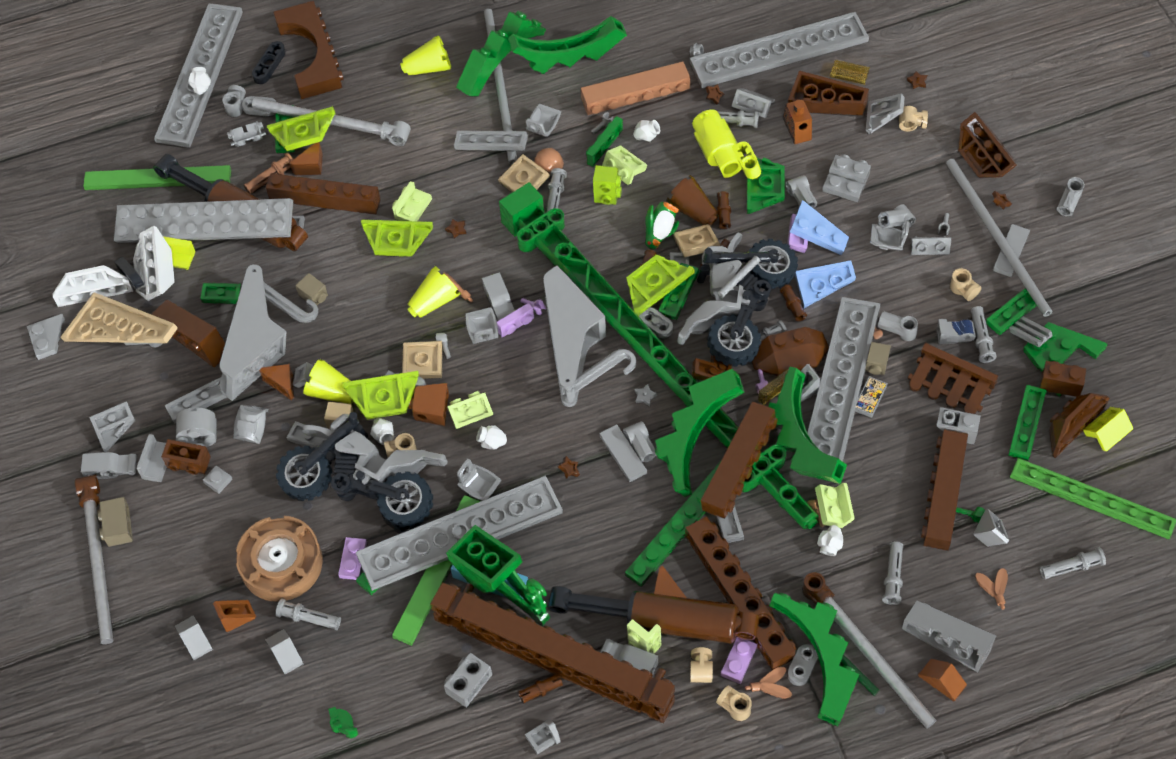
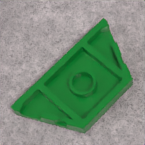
(767, 188)

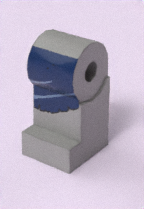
(955, 332)

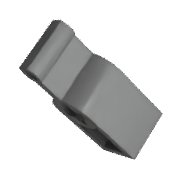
(497, 295)
(108, 465)
(637, 657)

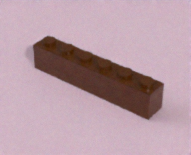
(324, 193)
(738, 460)
(945, 490)

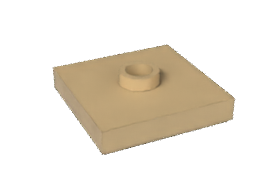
(521, 173)
(695, 240)
(424, 358)

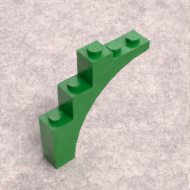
(569, 50)
(485, 60)
(688, 423)
(794, 438)
(816, 624)

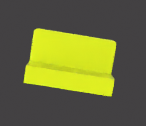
(181, 252)
(1109, 427)

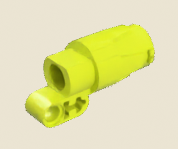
(722, 148)

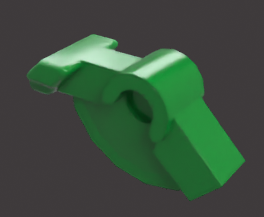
(342, 722)

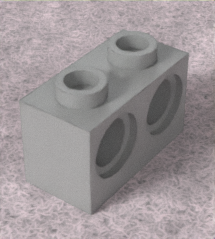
(472, 682)

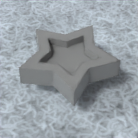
(645, 395)

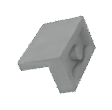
(752, 102)
(151, 464)

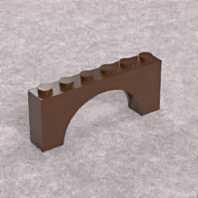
(322, 73)

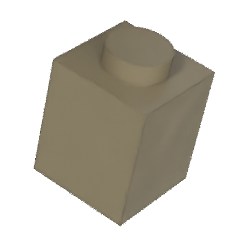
(311, 289)
(877, 358)

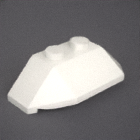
(153, 263)
(81, 284)

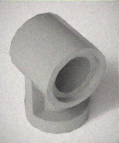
(233, 100)

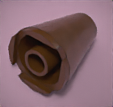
(693, 201)

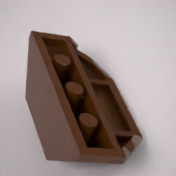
(983, 149)
(790, 349)
(1073, 419)

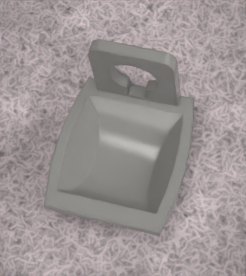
(543, 120)
(889, 237)
(482, 325)
(250, 423)
(477, 481)

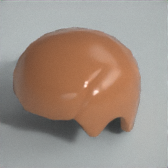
(549, 159)

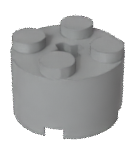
(196, 427)

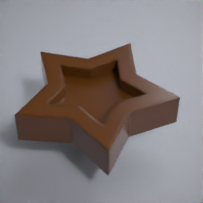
(917, 80)
(714, 93)
(1001, 200)
(456, 228)
(569, 467)

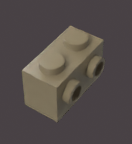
(115, 522)

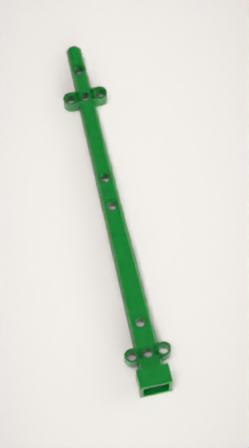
(524, 217)

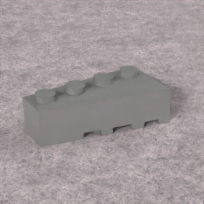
(949, 635)

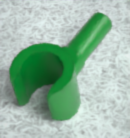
(975, 515)

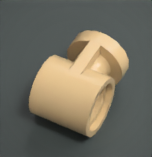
(911, 119)
(967, 287)
(400, 441)
(701, 668)
(729, 698)

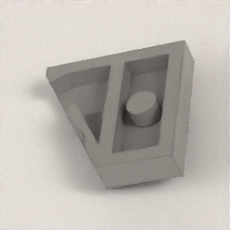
(883, 111)
(46, 335)
(112, 424)

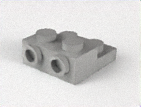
(847, 177)

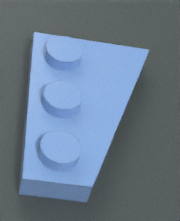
(818, 230)
(823, 280)

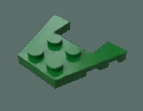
(1062, 346)

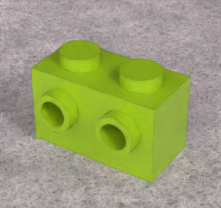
(606, 185)

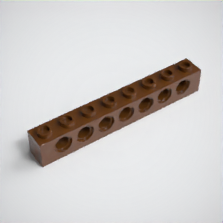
(705, 530)

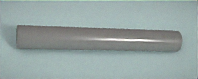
(738, 277)

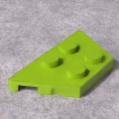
(302, 129)
(395, 237)
(654, 281)
(383, 394)

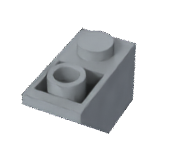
(959, 422)

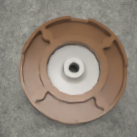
(279, 558)

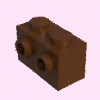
(1062, 378)
(186, 457)

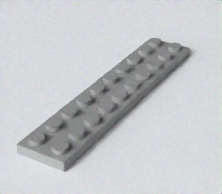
(778, 49)
(207, 51)
(206, 220)
(843, 376)
(428, 543)

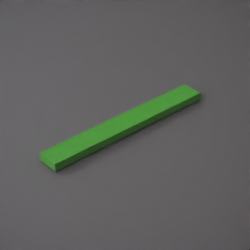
(148, 178)
(1093, 498)
(427, 588)

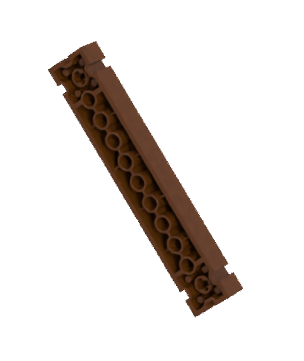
(554, 652)

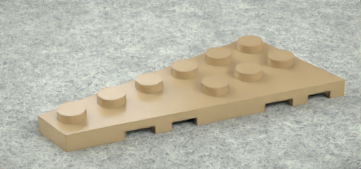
(113, 321)

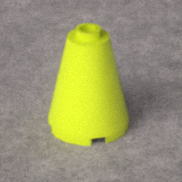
(427, 58)
(432, 294)
(327, 384)

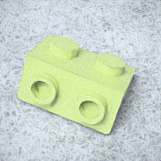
(642, 639)

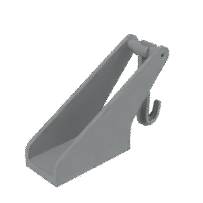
(574, 329)
(253, 337)

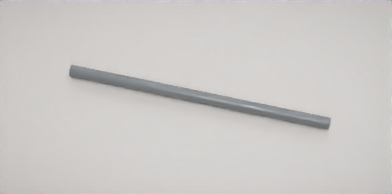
(500, 87)
(999, 238)

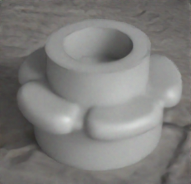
(696, 49)

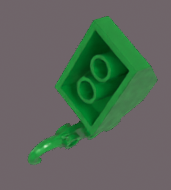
(488, 563)

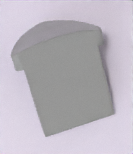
(543, 736)

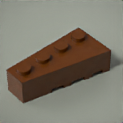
(828, 95)
(193, 332)

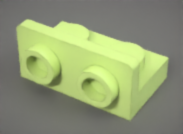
(626, 162)
(410, 203)
(469, 410)
(834, 505)

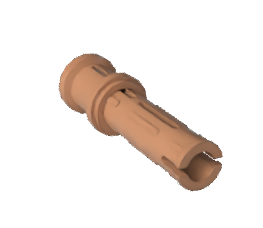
(276, 168)

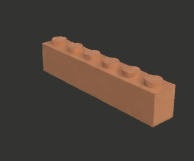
(635, 88)

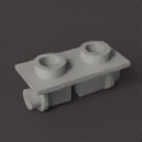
(253, 132)
(930, 246)

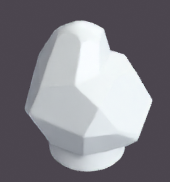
(199, 80)
(646, 130)
(382, 430)
(491, 437)
(830, 541)

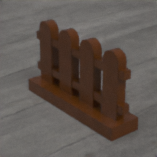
(966, 373)

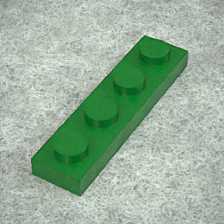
(1027, 422)

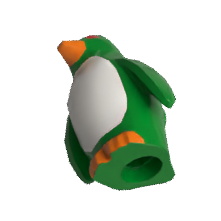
(660, 224)

